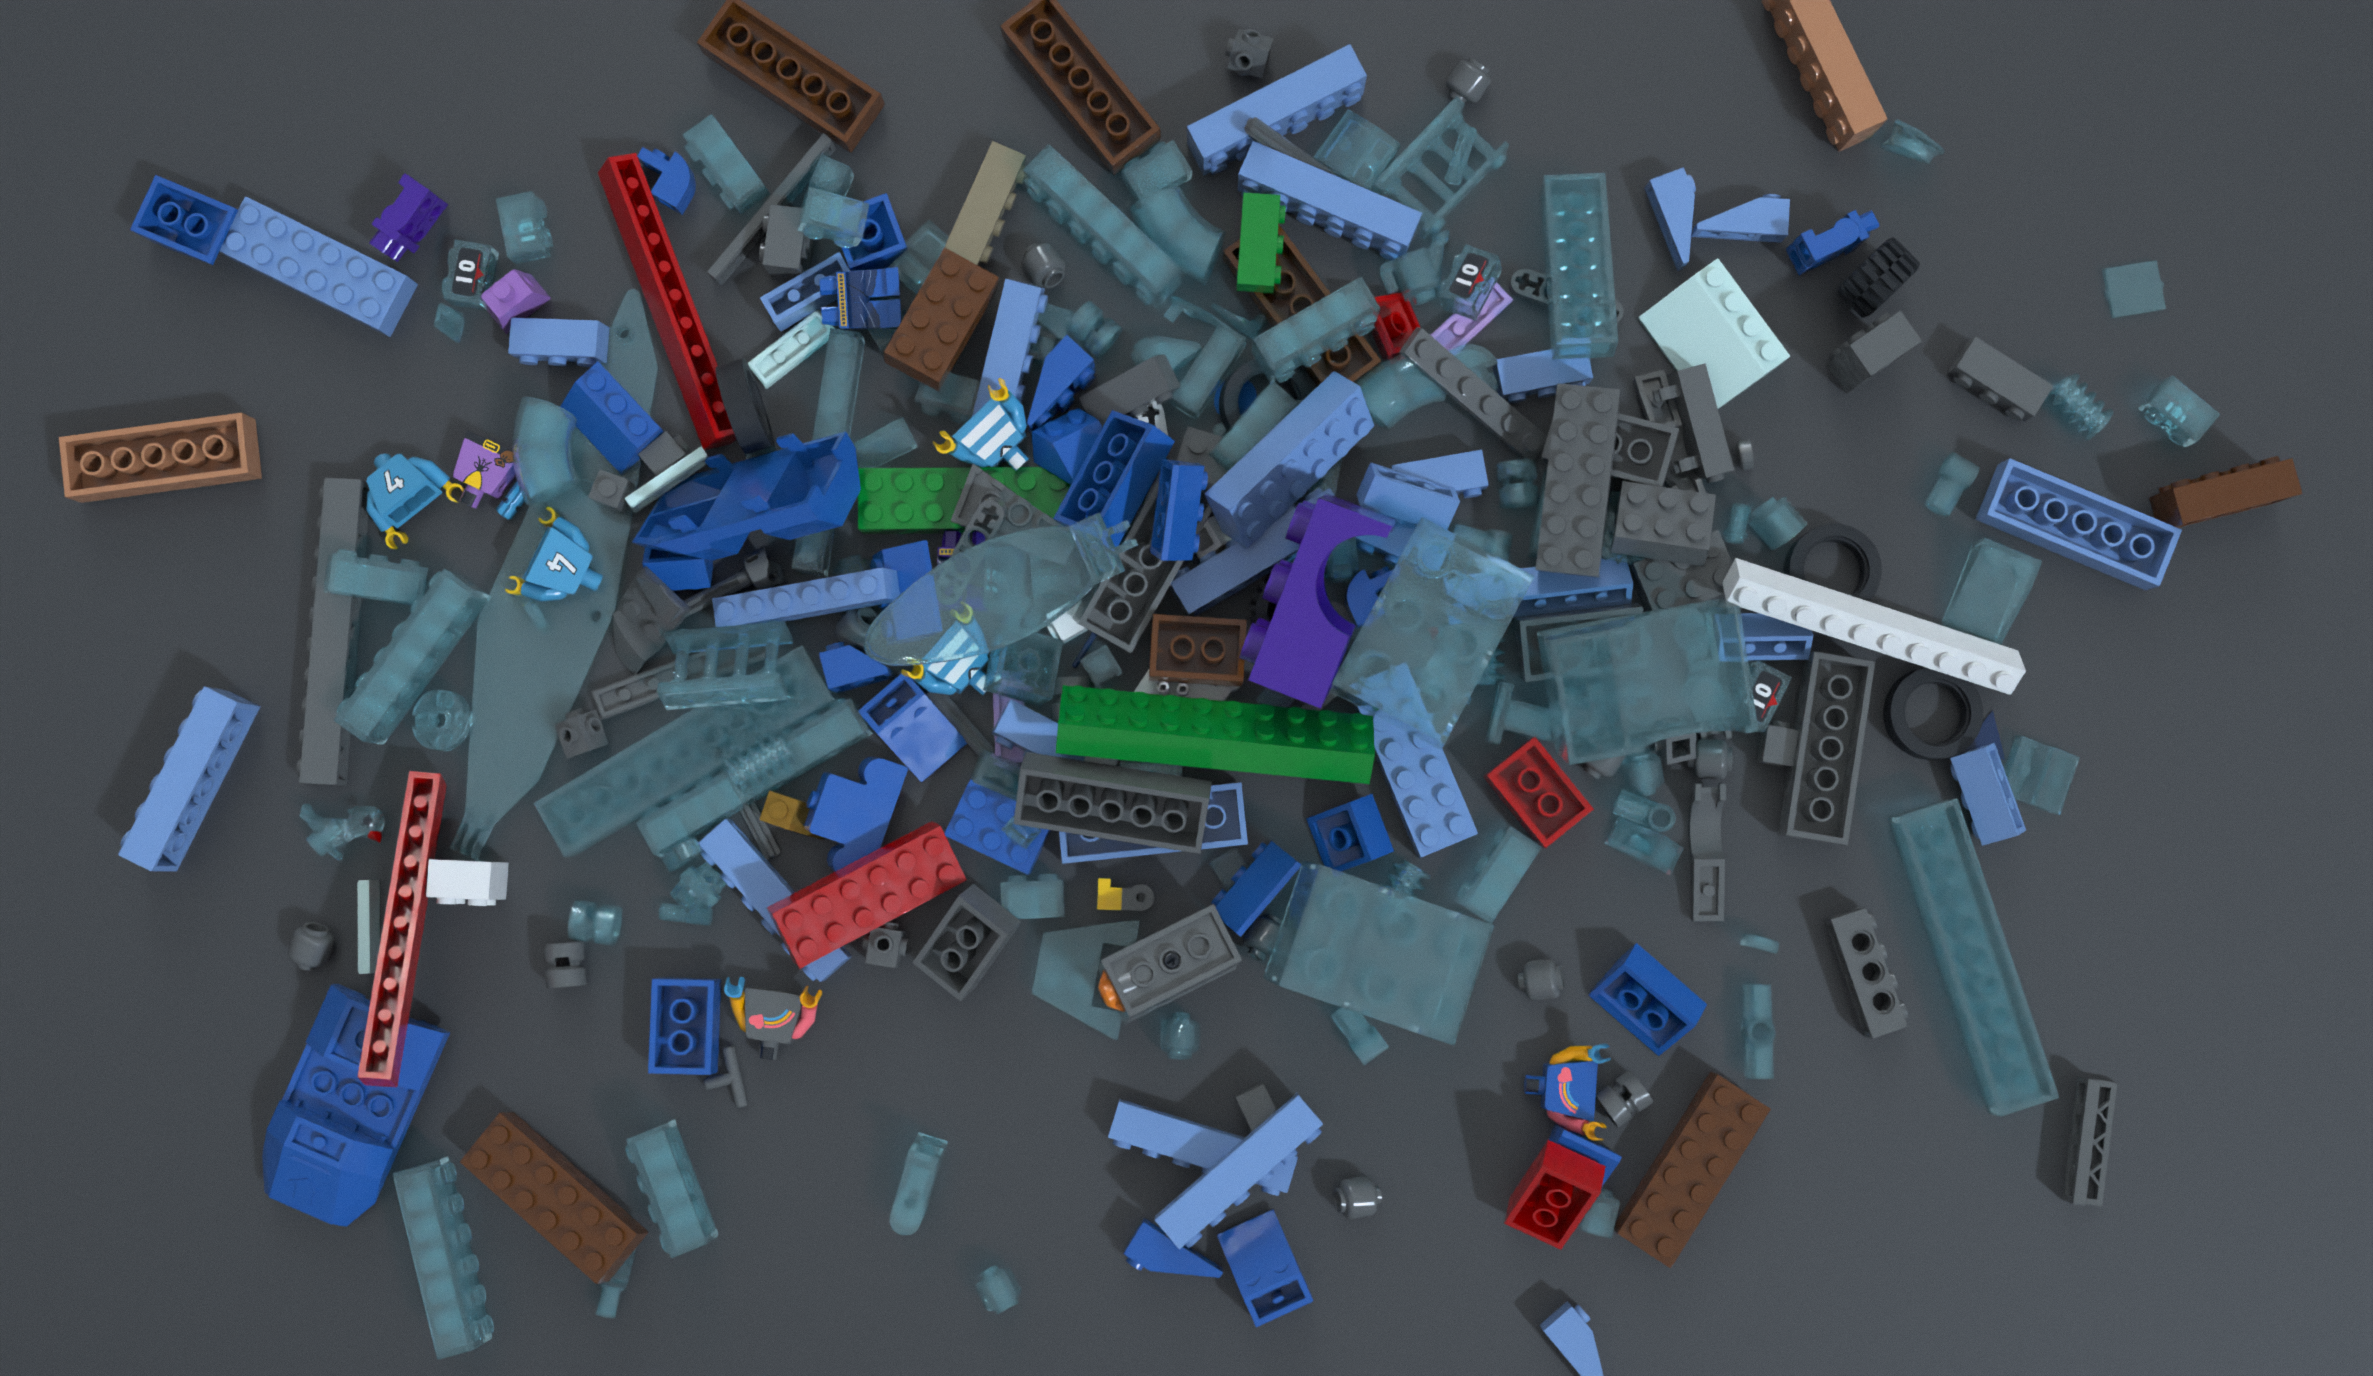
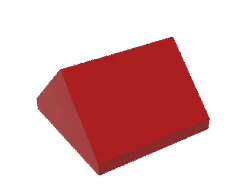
(1394, 324)

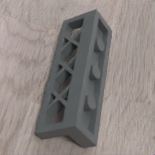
(2083, 1141)

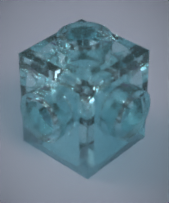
(698, 888)

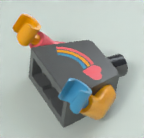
(771, 1014)

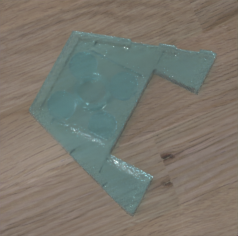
(1069, 971)

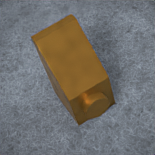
(786, 813)

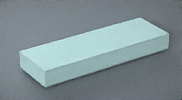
(790, 349)
(667, 480)
(368, 925)

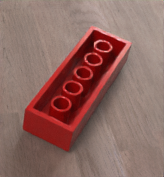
(866, 894)

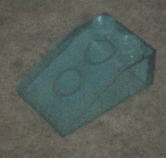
(1991, 590)

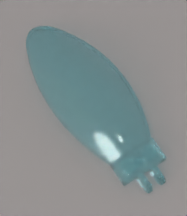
(996, 593)

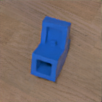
(676, 180)
(1362, 595)

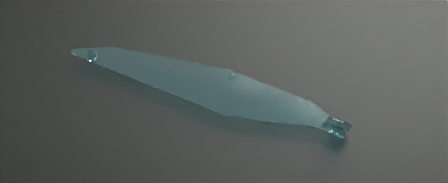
(530, 675)

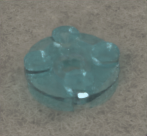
(457, 724)

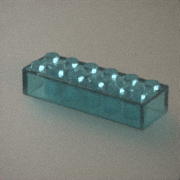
(1102, 226)
(1579, 266)
(411, 657)
(443, 1257)

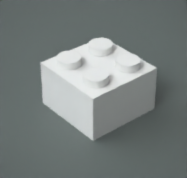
(472, 880)

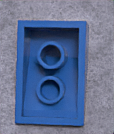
(183, 220)

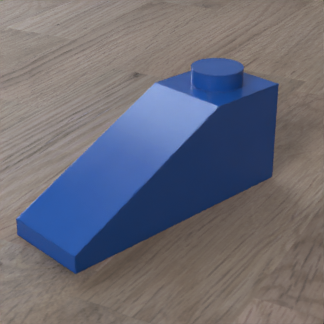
(1157, 1253)

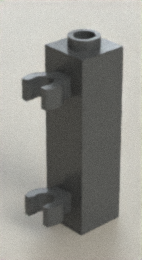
(1701, 423)

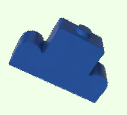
(855, 811)

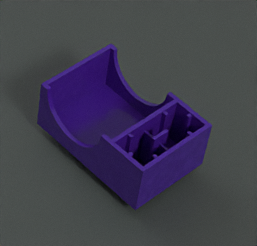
(1306, 635)

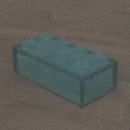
(1316, 330)
(671, 1189)

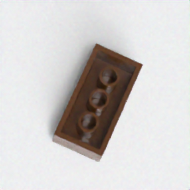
(941, 319)
(2226, 492)

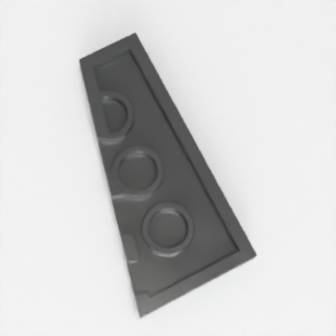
(1020, 512)

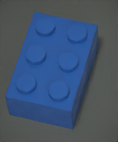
(980, 823)
(684, 1026)

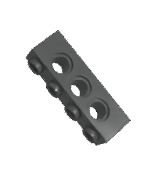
(1841, 932)

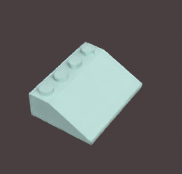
(1715, 325)

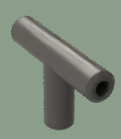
(731, 1077)

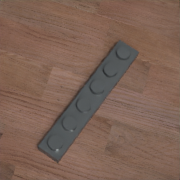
(1473, 394)

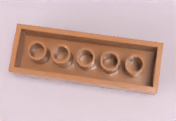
(1828, 69)
(160, 457)

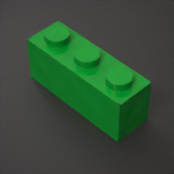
(1260, 243)

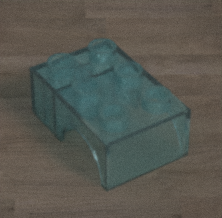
(1431, 633)
(1646, 679)
(1378, 952)

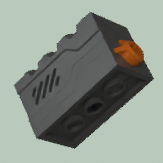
(1167, 965)

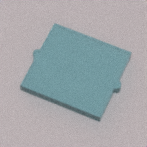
(2134, 289)

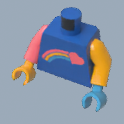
(1570, 1088)

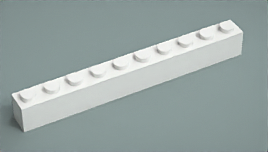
(1873, 626)

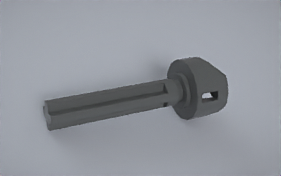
(757, 571)

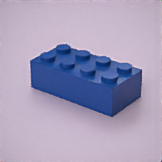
(1116, 473)

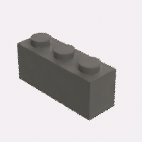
(1999, 380)
(1133, 390)

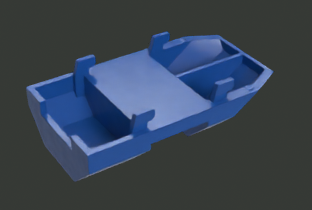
(780, 492)
(331, 1131)

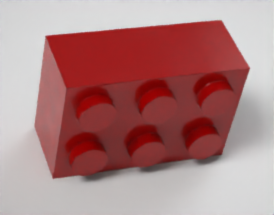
(1538, 792)
(1555, 1194)

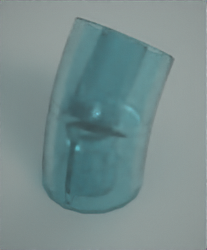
(1180, 232)
(1397, 390)
(543, 450)

